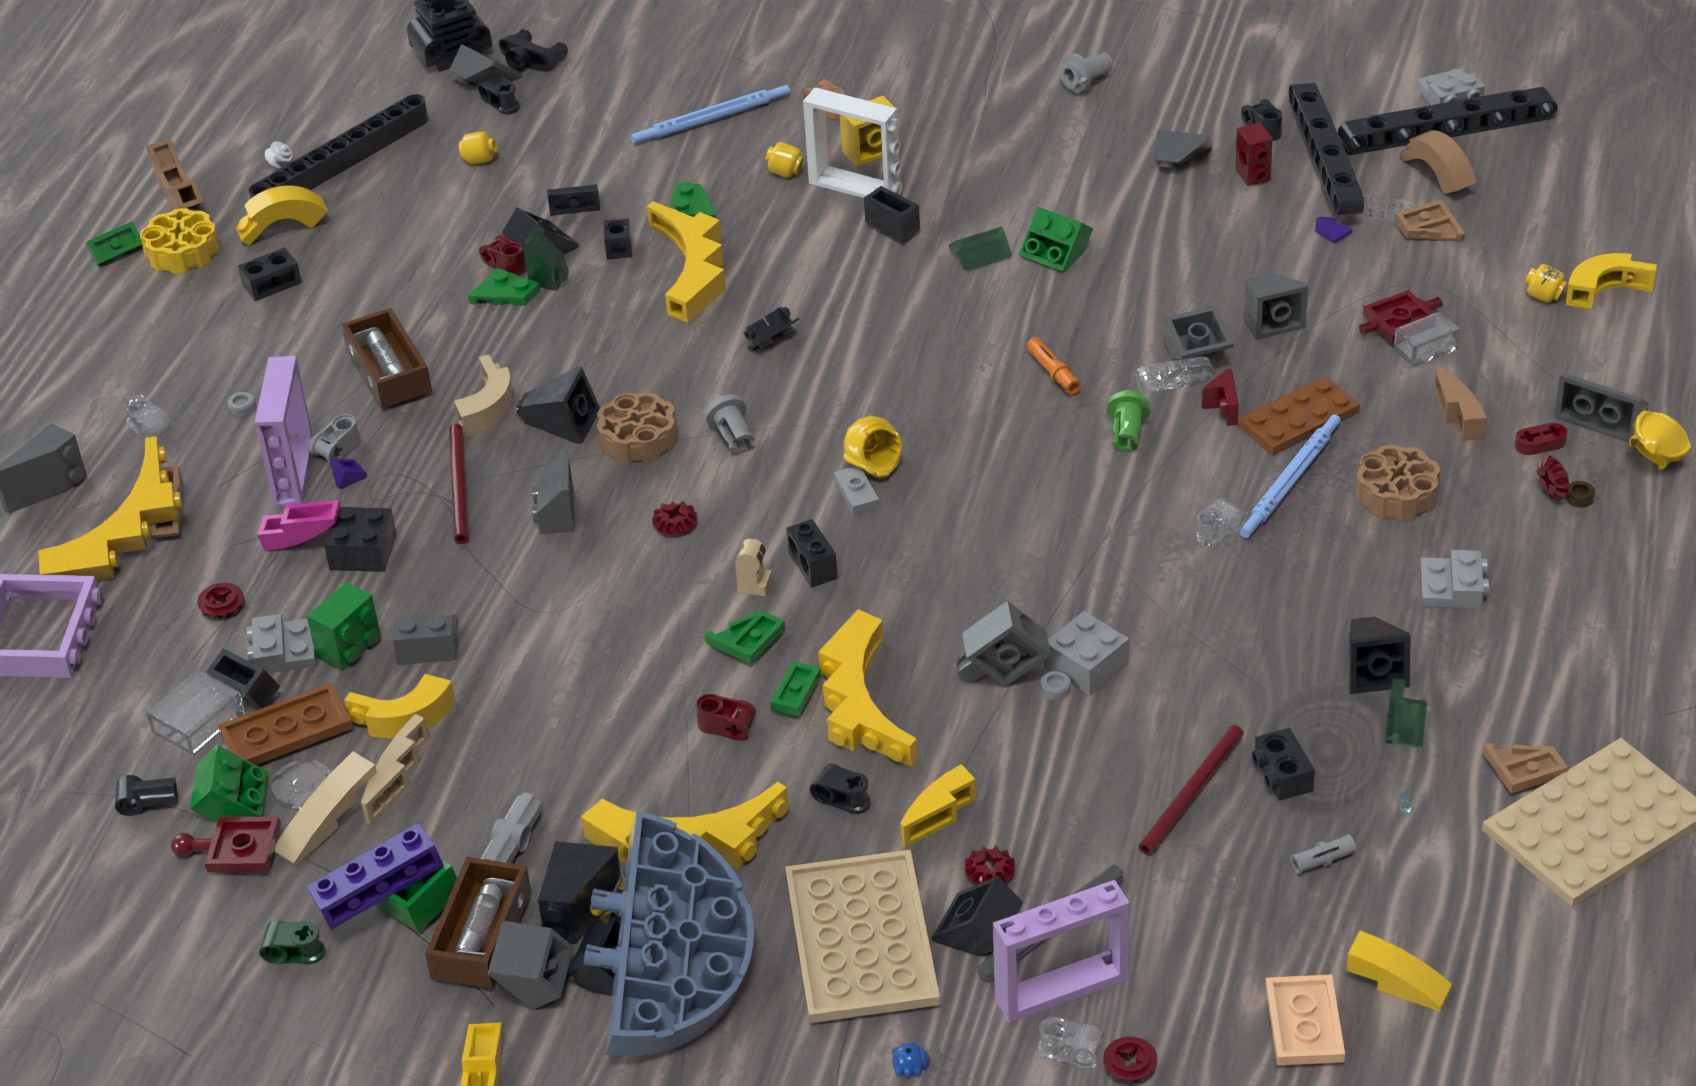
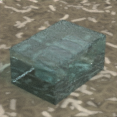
(1404, 803)

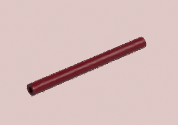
(458, 484)
(1190, 790)

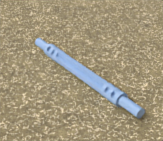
(710, 114)
(1289, 476)

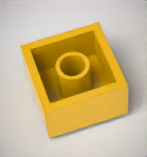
(862, 139)

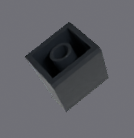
(569, 885)

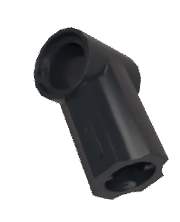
(134, 794)

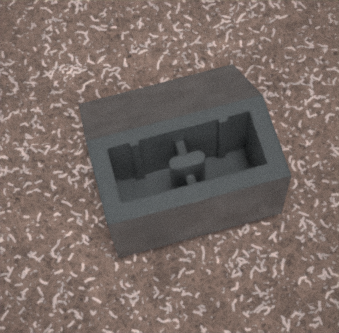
(530, 962)

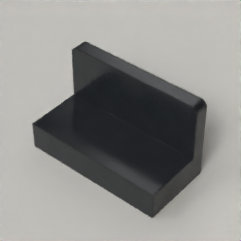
(573, 200)

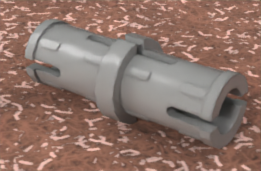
(1305, 861)

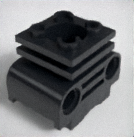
(442, 30)

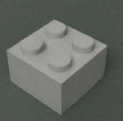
(1088, 652)

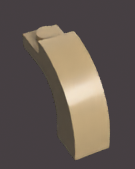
(490, 404)

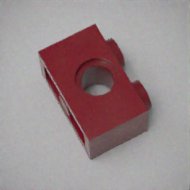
(1253, 154)

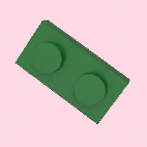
(114, 243)
(795, 688)

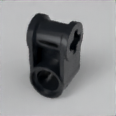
(499, 94)
(1265, 114)
(838, 786)

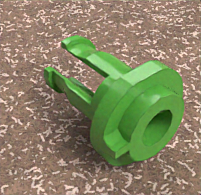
(1127, 410)

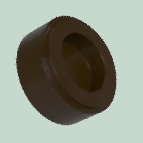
(1580, 494)

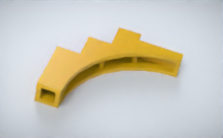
(702, 274)
(125, 530)
(854, 714)
(728, 831)

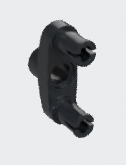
(521, 52)

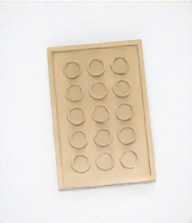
(1595, 821)
(861, 936)

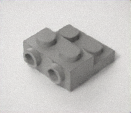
(1450, 86)
(1454, 580)
(280, 644)

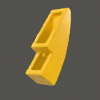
(938, 805)
(1397, 971)
(482, 1055)

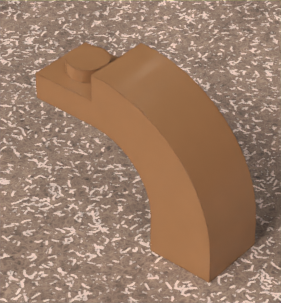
(1444, 157)
(173, 181)

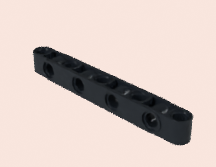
(1450, 118)
(1326, 149)

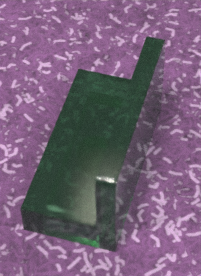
(981, 248)
(1405, 718)

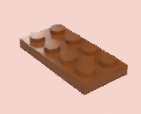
(1297, 415)
(286, 725)

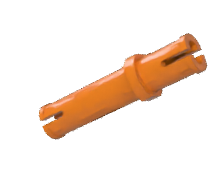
(1059, 371)

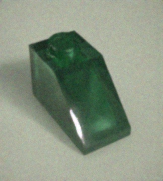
(544, 261)

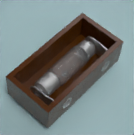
(386, 358)
(471, 921)

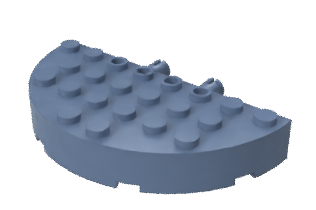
(679, 940)

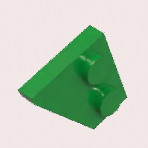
(691, 200)
(504, 289)
(748, 636)

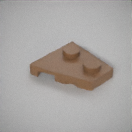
(1430, 222)
(1525, 765)

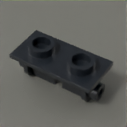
(778, 322)

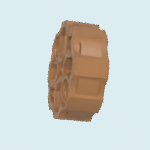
(637, 428)
(1397, 482)

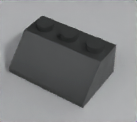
(1597, 407)

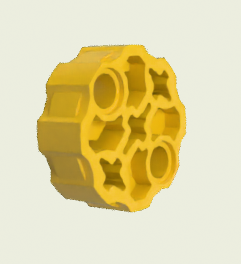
(180, 240)

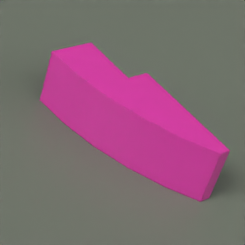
(297, 524)

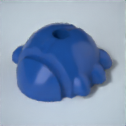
(910, 1060)

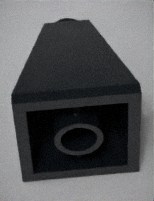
(561, 406)
(1377, 655)

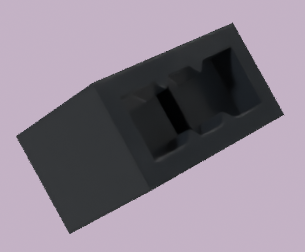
(269, 274)
(812, 553)
(1283, 764)

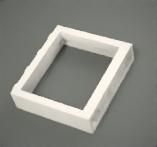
(817, 148)

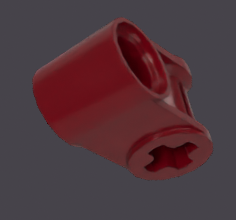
(504, 255)
(722, 716)

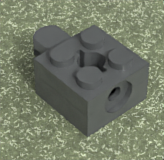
(1003, 646)

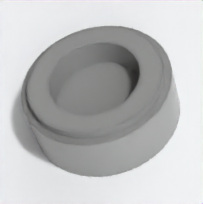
(241, 404)
(1055, 685)

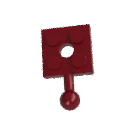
(224, 848)

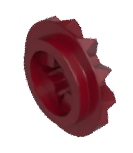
(1553, 478)
(679, 524)
(221, 592)
(978, 872)
(1125, 1049)

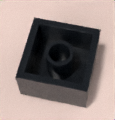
(360, 539)

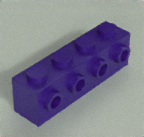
(375, 876)

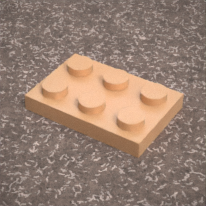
(1304, 1020)

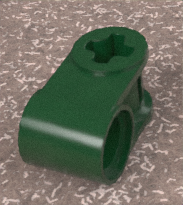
(288, 941)

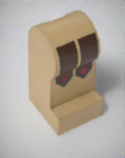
(750, 569)

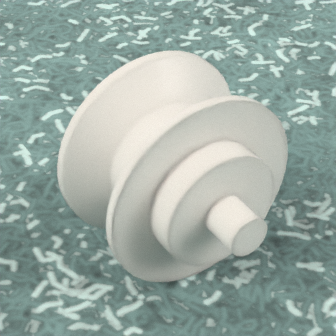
(278, 154)

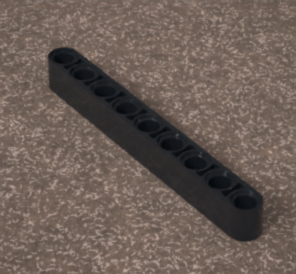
(349, 147)

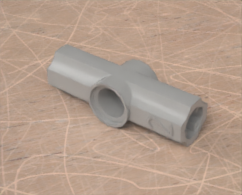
(514, 831)

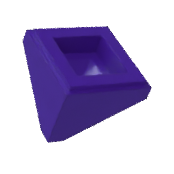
(1331, 228)
(346, 472)

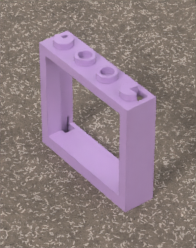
(285, 413)
(53, 587)
(1070, 981)

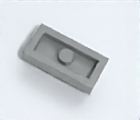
(856, 490)

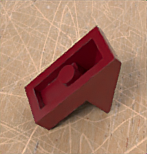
(1222, 394)

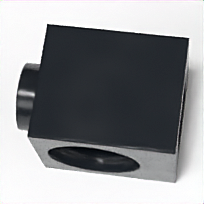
(617, 239)

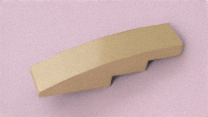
(393, 768)
(320, 812)

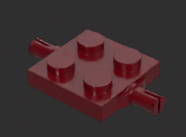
(1396, 312)

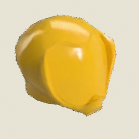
(1660, 438)
(873, 446)

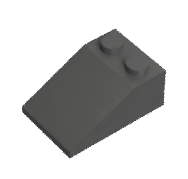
(41, 469)

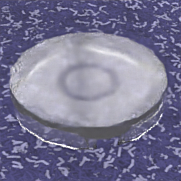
(297, 782)

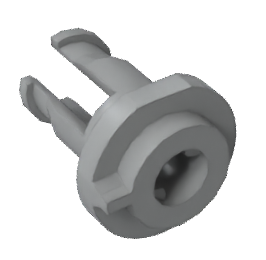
(1079, 71)
(727, 416)

